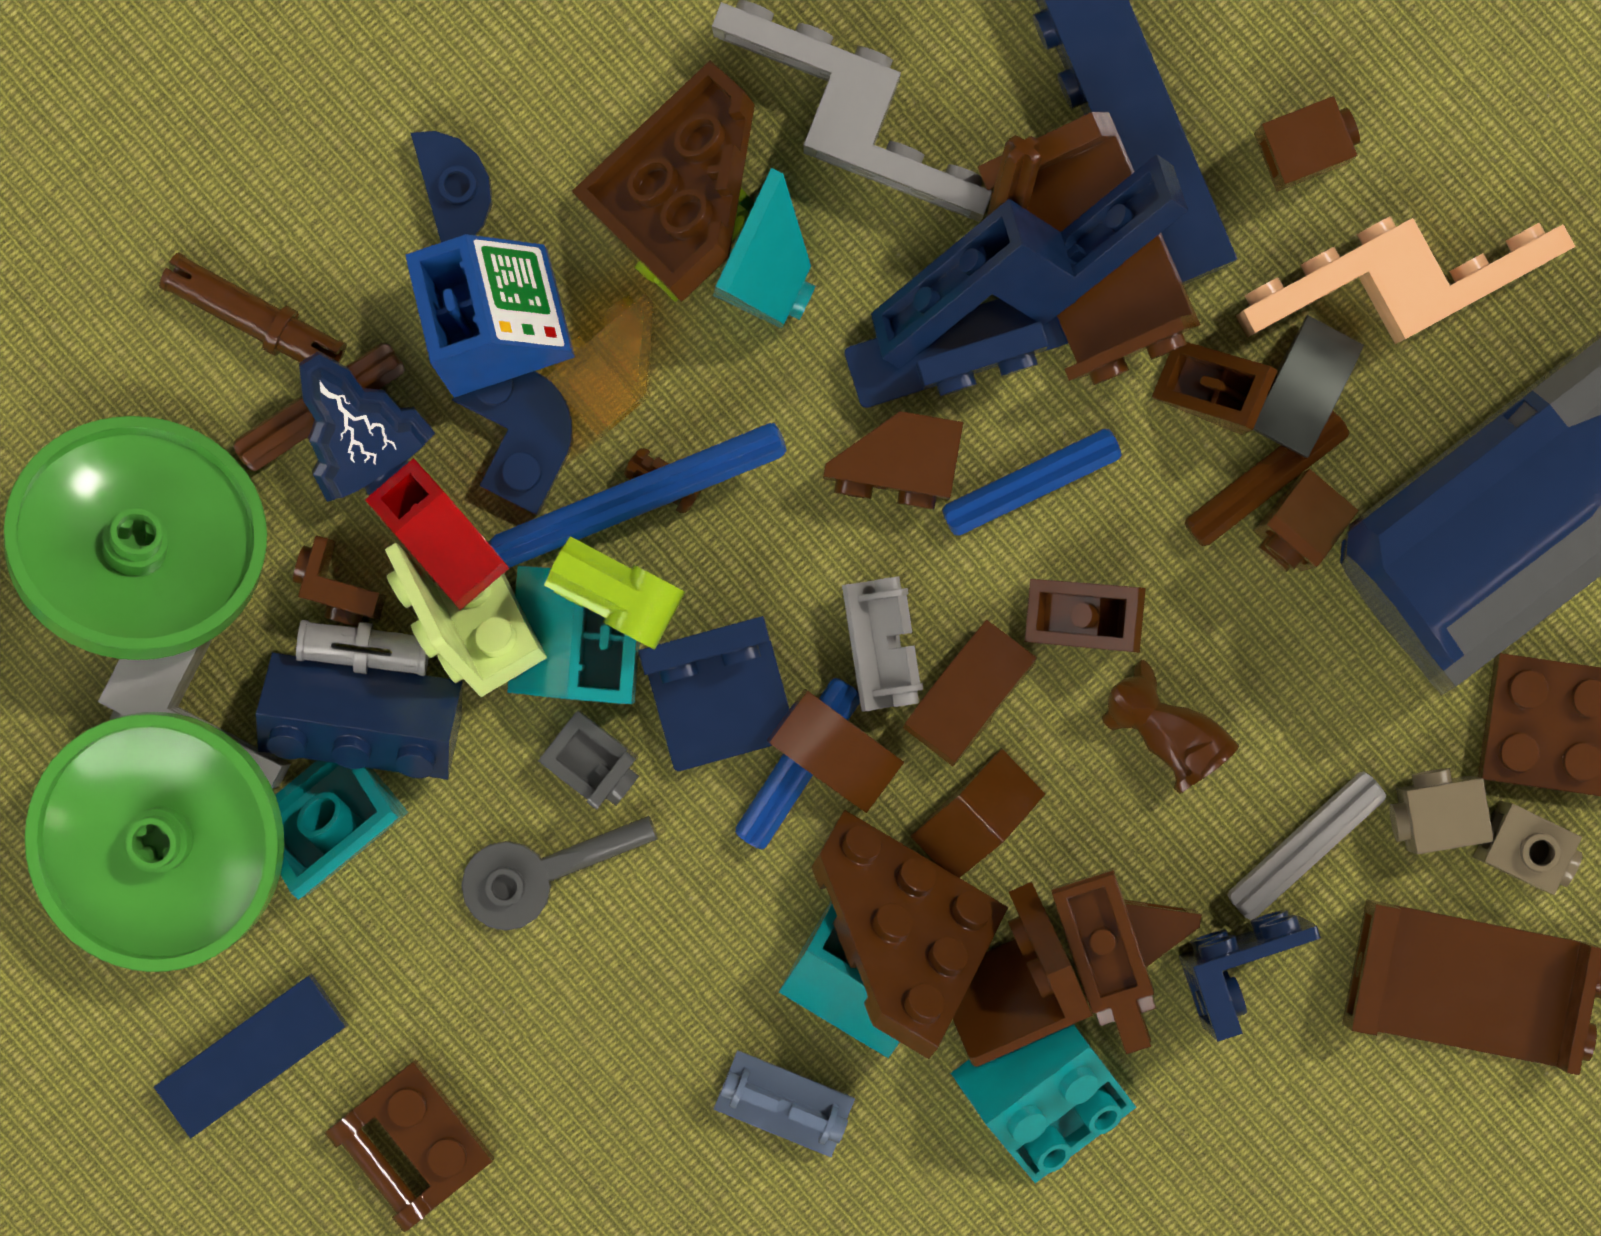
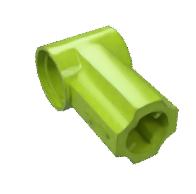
(625, 596)

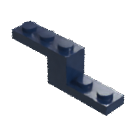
(1028, 261)

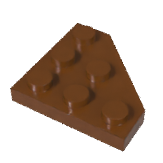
(678, 181)
(905, 929)

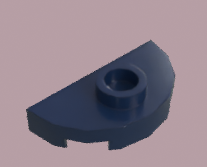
(454, 184)

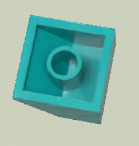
(832, 989)

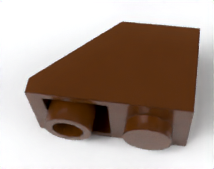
(901, 455)
(1304, 523)

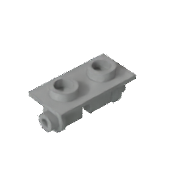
(883, 669)

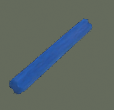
(640, 495)

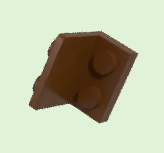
(1020, 987)

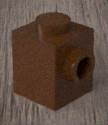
(1308, 142)

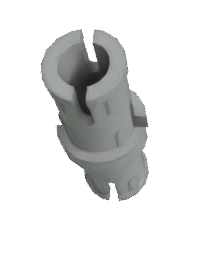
(318, 642)

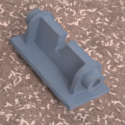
(784, 1103)

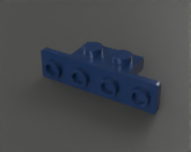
(980, 341)

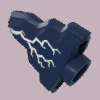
(356, 430)

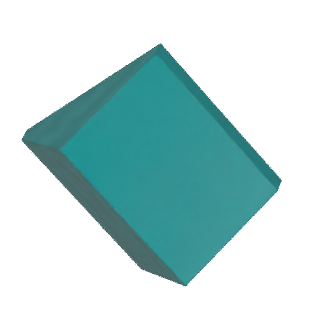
(330, 819)

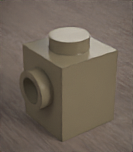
(1441, 812)
(1531, 848)

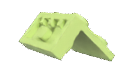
(481, 642)

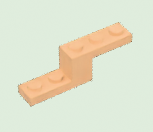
(1402, 277)

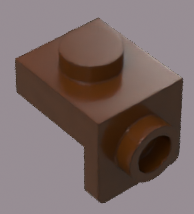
(342, 601)

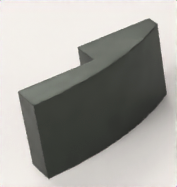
(1307, 386)

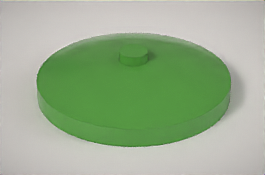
(134, 537)
(154, 841)

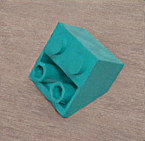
(582, 652)
(1046, 1099)

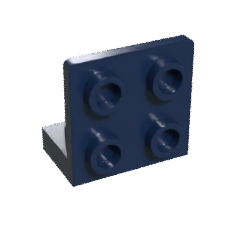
(716, 692)
(1213, 990)

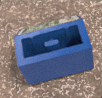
(488, 310)

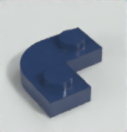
(535, 441)

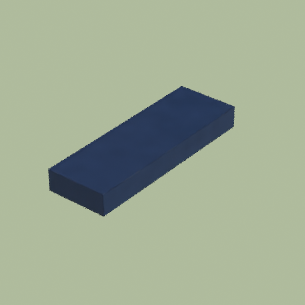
(250, 1056)

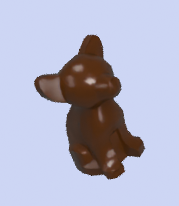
(1177, 735)

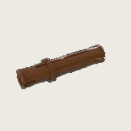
(275, 327)

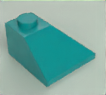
(769, 259)

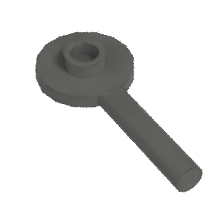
(512, 884)

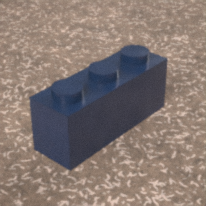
(358, 718)

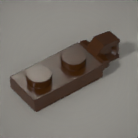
(1107, 954)

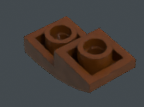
(969, 692)
(835, 751)

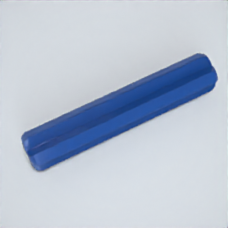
(1031, 482)
(788, 778)

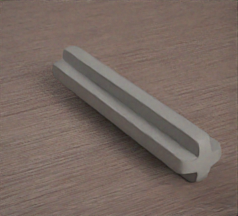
(1306, 845)

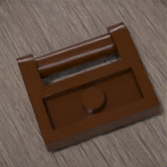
(428, 1134)

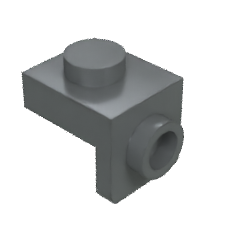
(591, 761)

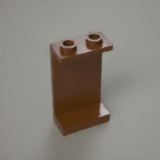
(1138, 302)
(1474, 986)

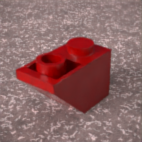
(437, 534)

